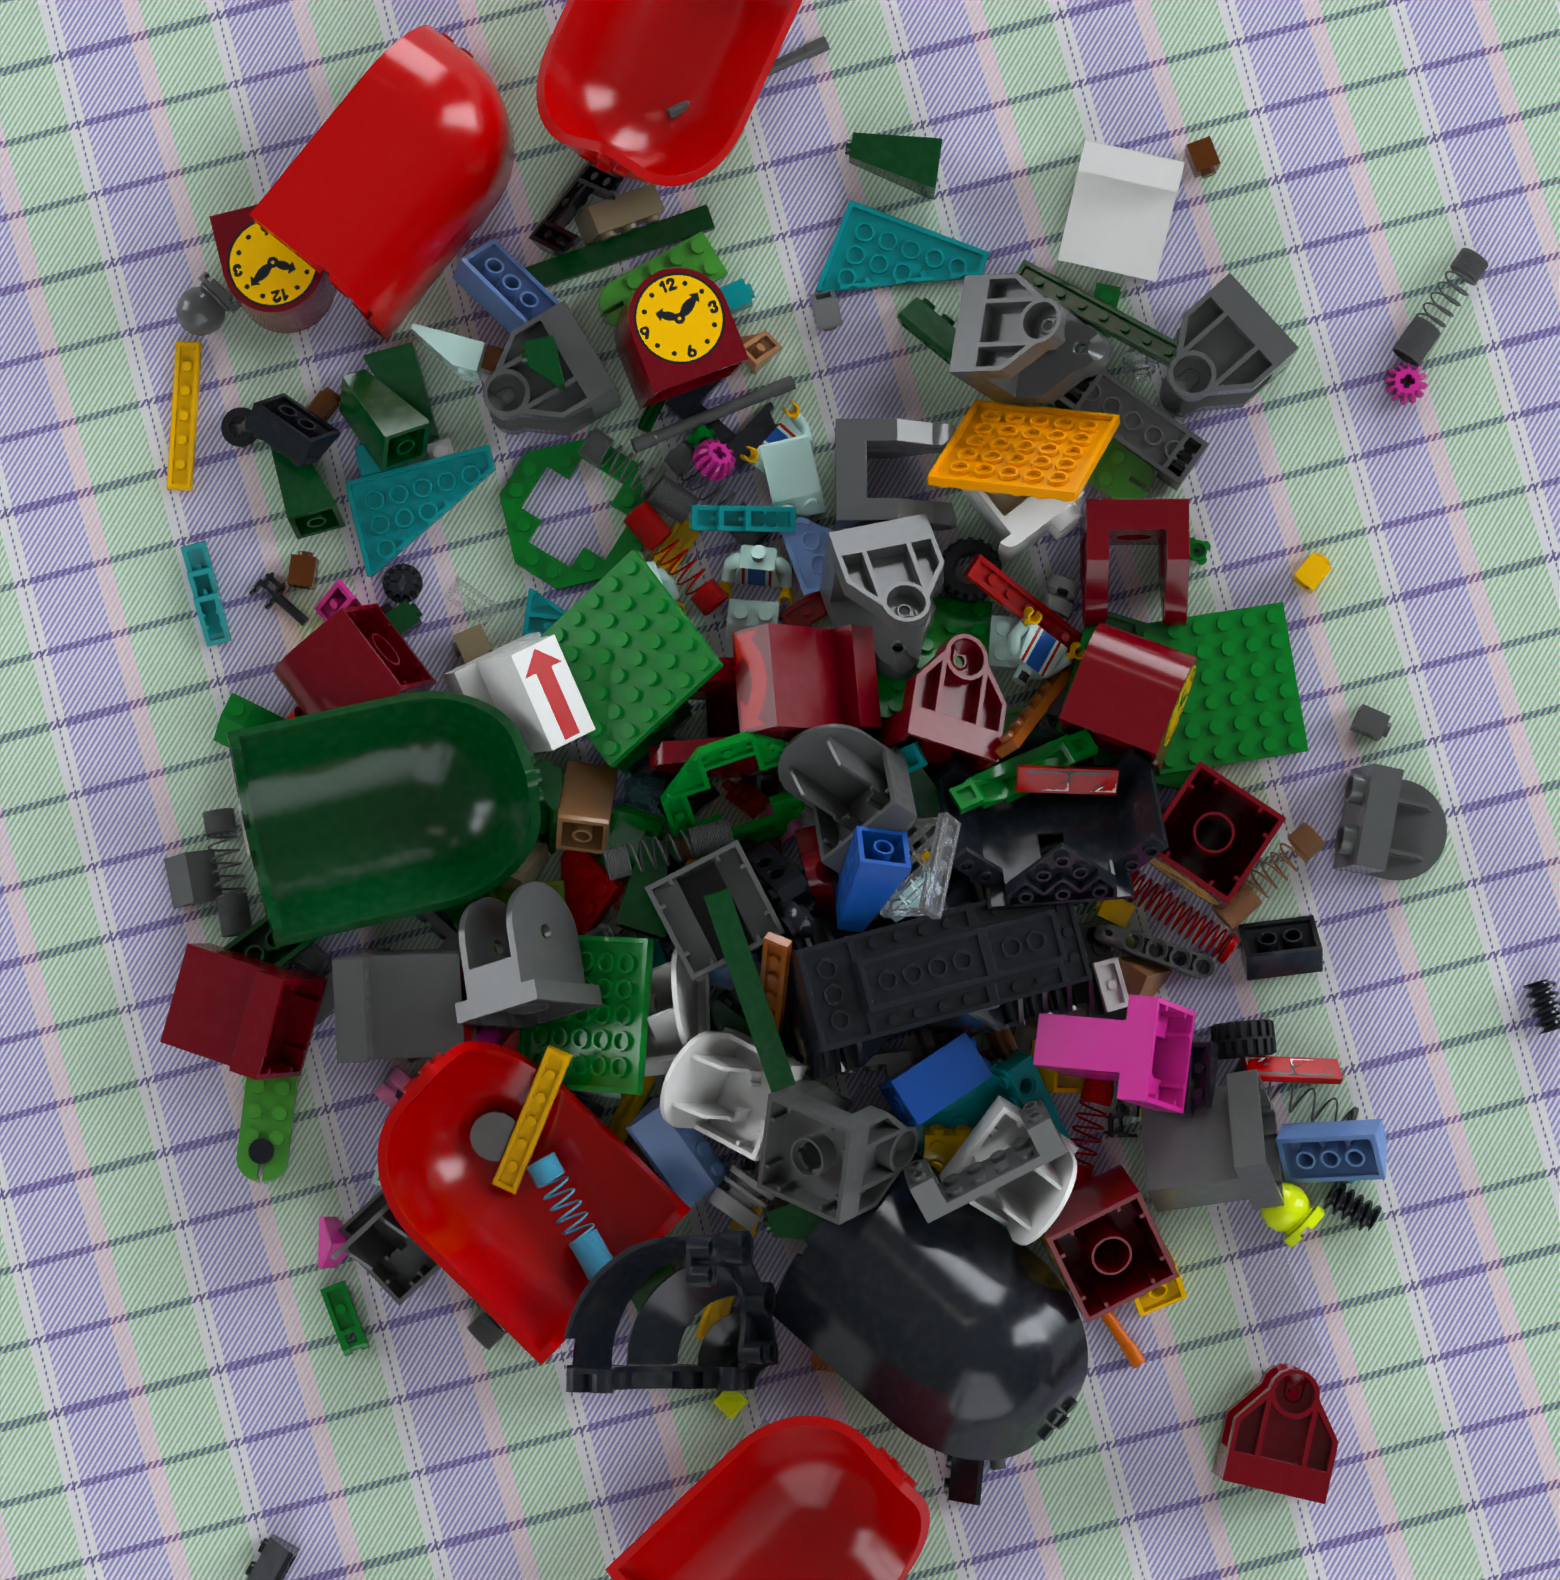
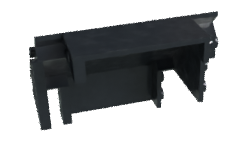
(1102, 834)

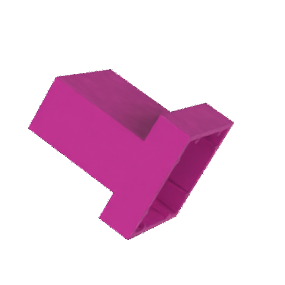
(1142, 1053)

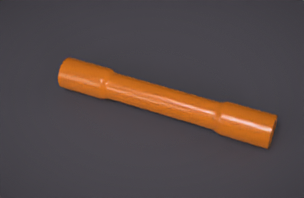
(1127, 1346)

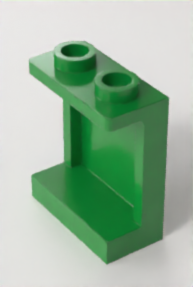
(629, 826)

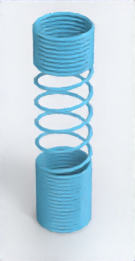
(588, 1247)

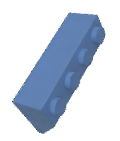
(502, 286)
(1333, 1151)
(677, 1154)

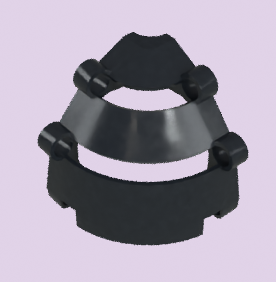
(714, 1269)

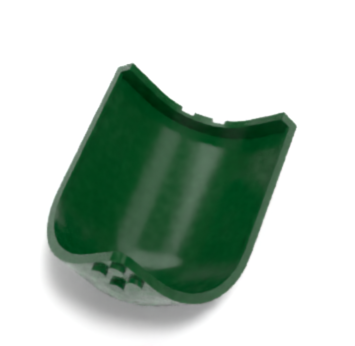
(383, 810)

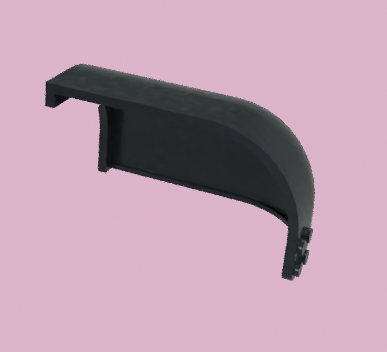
(940, 1325)

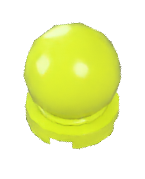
(1293, 1216)

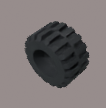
(952, 555)
(1244, 1038)

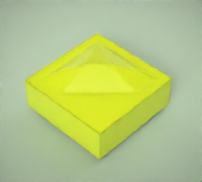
(730, 1403)

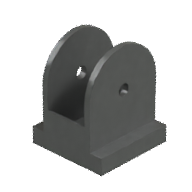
(530, 975)

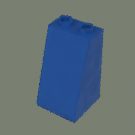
(870, 875)
(936, 1080)

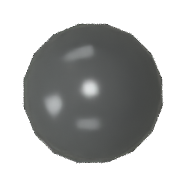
(204, 307)

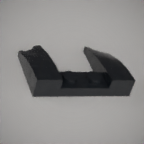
(550, 233)
(752, 435)
(1200, 1080)

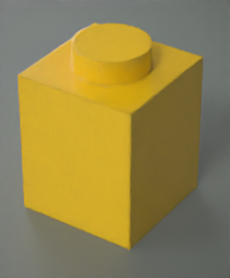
(1312, 572)
(1114, 911)

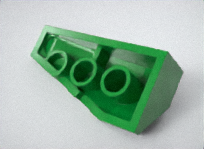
(241, 714)

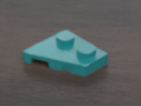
(540, 613)

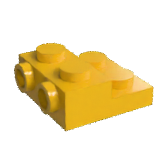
(942, 1144)

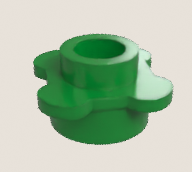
(700, 434)
(1203, 547)

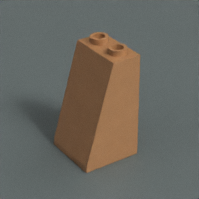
(586, 807)

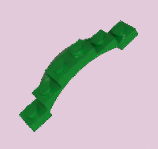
(999, 781)

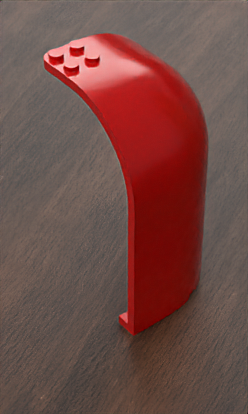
(627, 61)
(396, 177)
(501, 1242)
(789, 1506)

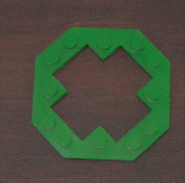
(523, 525)
(693, 779)

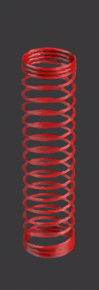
(1229, 947)

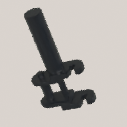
(279, 599)
(1121, 1112)

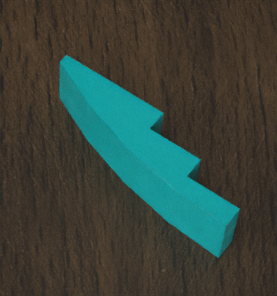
(742, 518)
(206, 593)

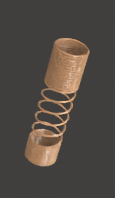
(1245, 901)

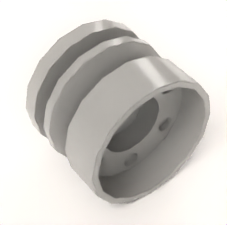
(740, 1198)

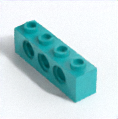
(1020, 1068)

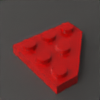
(587, 889)

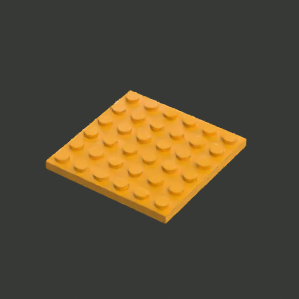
(1024, 450)

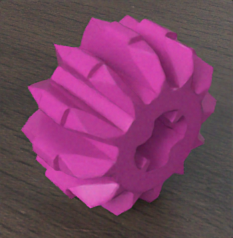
(1397, 388)
(713, 459)

